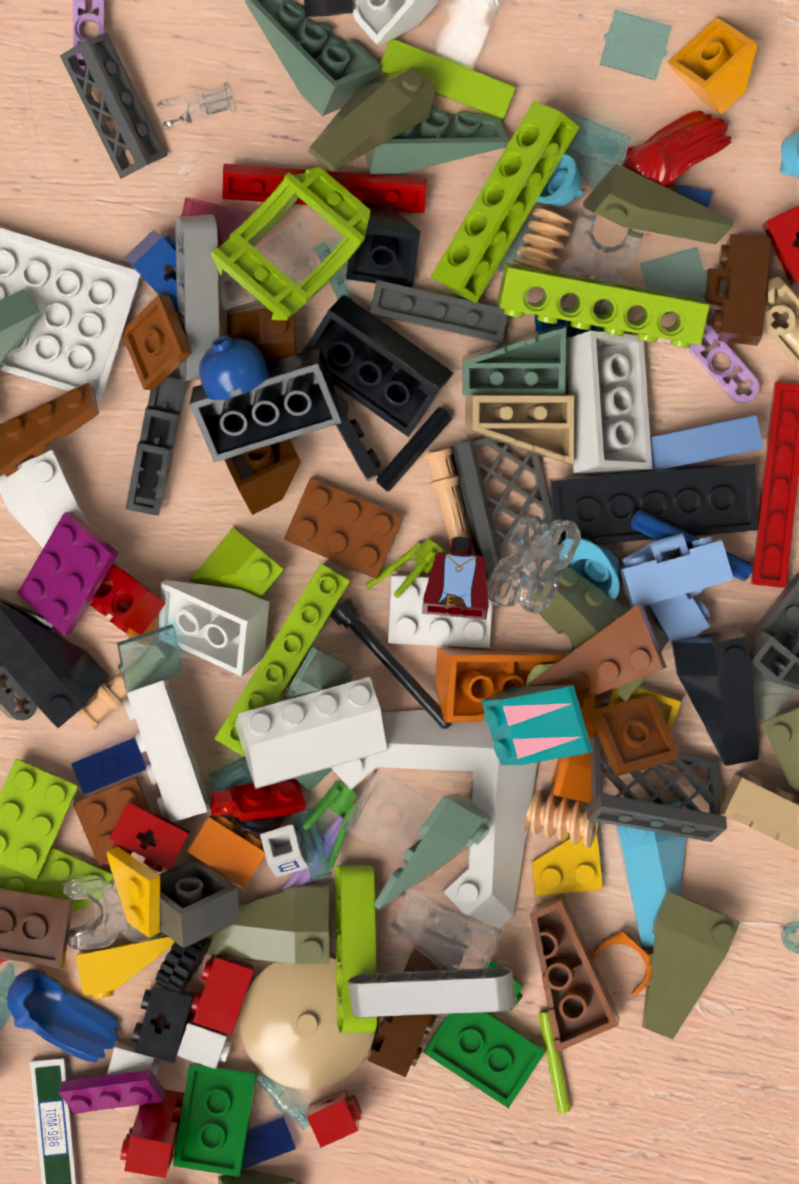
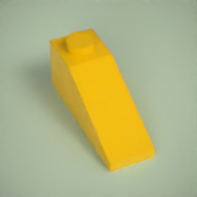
(112, 966)

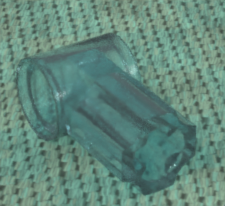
(230, 775)

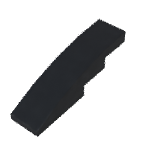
(156, 446)

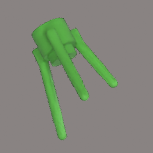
(337, 799)

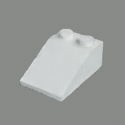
(216, 623)

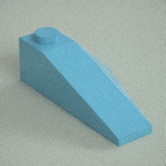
(651, 867)

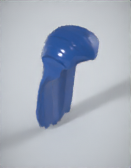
(61, 1016)

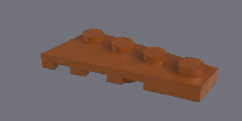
(36, 428)
(610, 658)

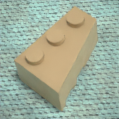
(527, 422)
(762, 809)

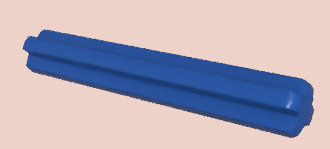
(659, 529)

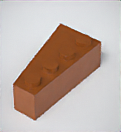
(572, 984)

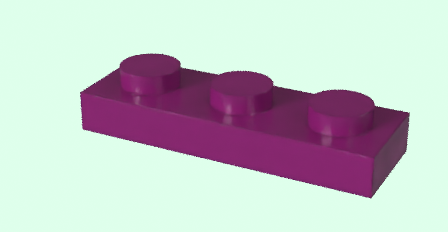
(112, 1091)

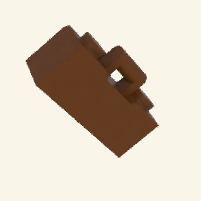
(746, 274)

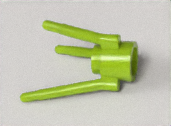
(424, 561)

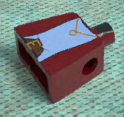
(457, 583)

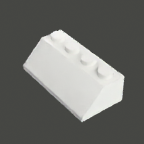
(609, 403)
(311, 732)
(168, 750)

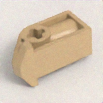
(783, 299)

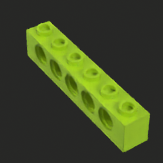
(505, 201)
(519, 279)
(287, 650)

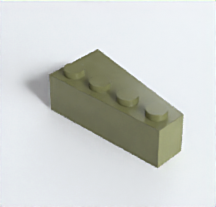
(584, 611)

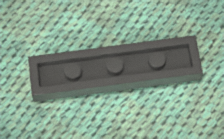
(438, 312)

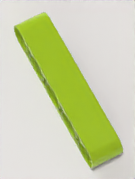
(354, 939)

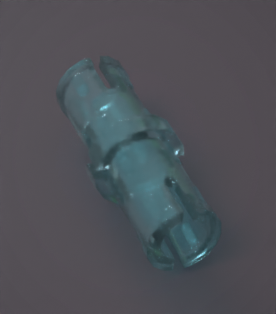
(317, 865)

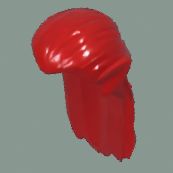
(678, 147)

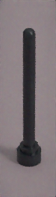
(348, 616)

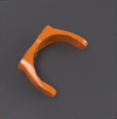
(625, 939)

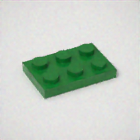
(485, 1053)
(215, 1120)

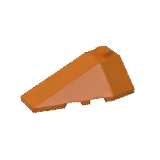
(473, 674)
(573, 773)

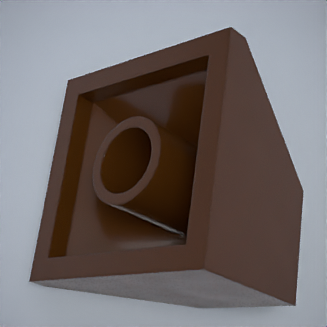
(273, 337)
(264, 474)

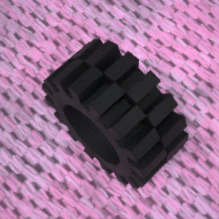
(181, 965)

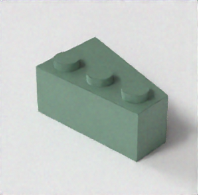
(519, 367)

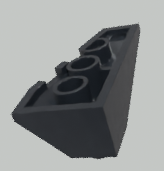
(47, 667)
(720, 686)

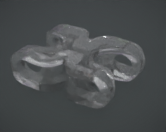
(596, 260)
(533, 563)
(107, 915)

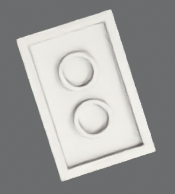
(410, 626)

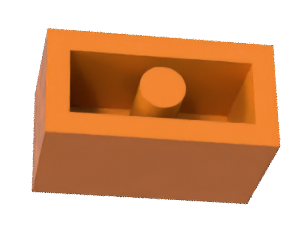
(228, 849)

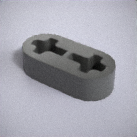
(7, 704)

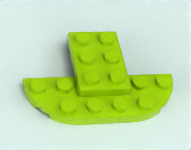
(30, 819)

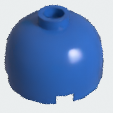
(231, 366)

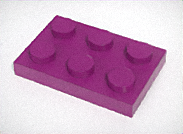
(68, 573)

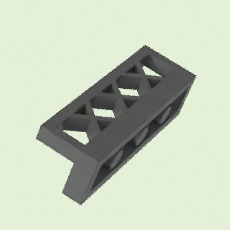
(118, 102)

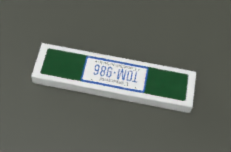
(53, 1122)

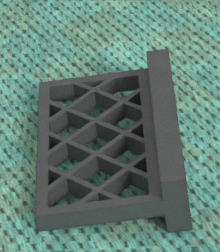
(476, 501)
(658, 816)

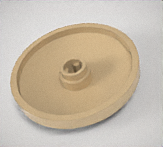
(293, 1027)

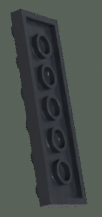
(690, 498)

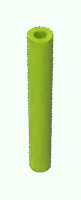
(554, 1064)

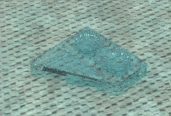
(596, 148)

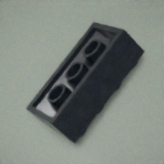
(378, 365)
(288, 404)

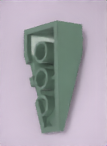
(317, 61)
(318, 673)

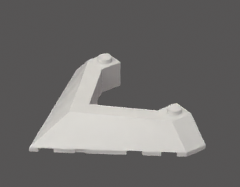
(415, 741)

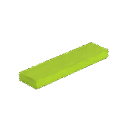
(450, 79)

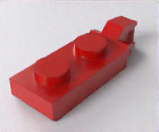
(264, 802)

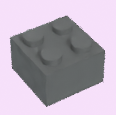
(196, 902)

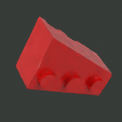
(153, 1139)

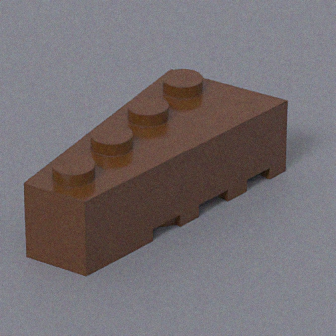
(399, 1037)

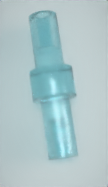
(284, 1101)

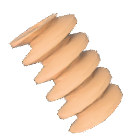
(543, 240)
(560, 819)

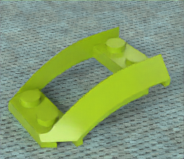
(259, 274)

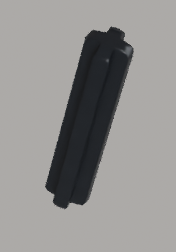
(413, 449)

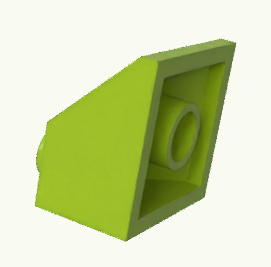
(239, 565)

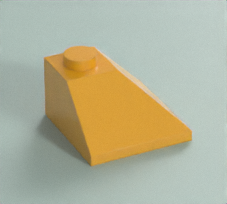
(716, 64)

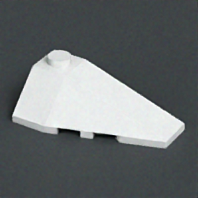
(390, 18)
(40, 495)

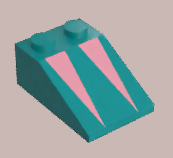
(536, 724)

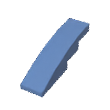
(706, 443)

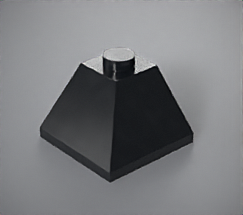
(388, 249)

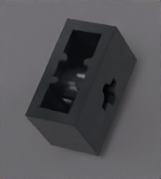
(166, 1042)

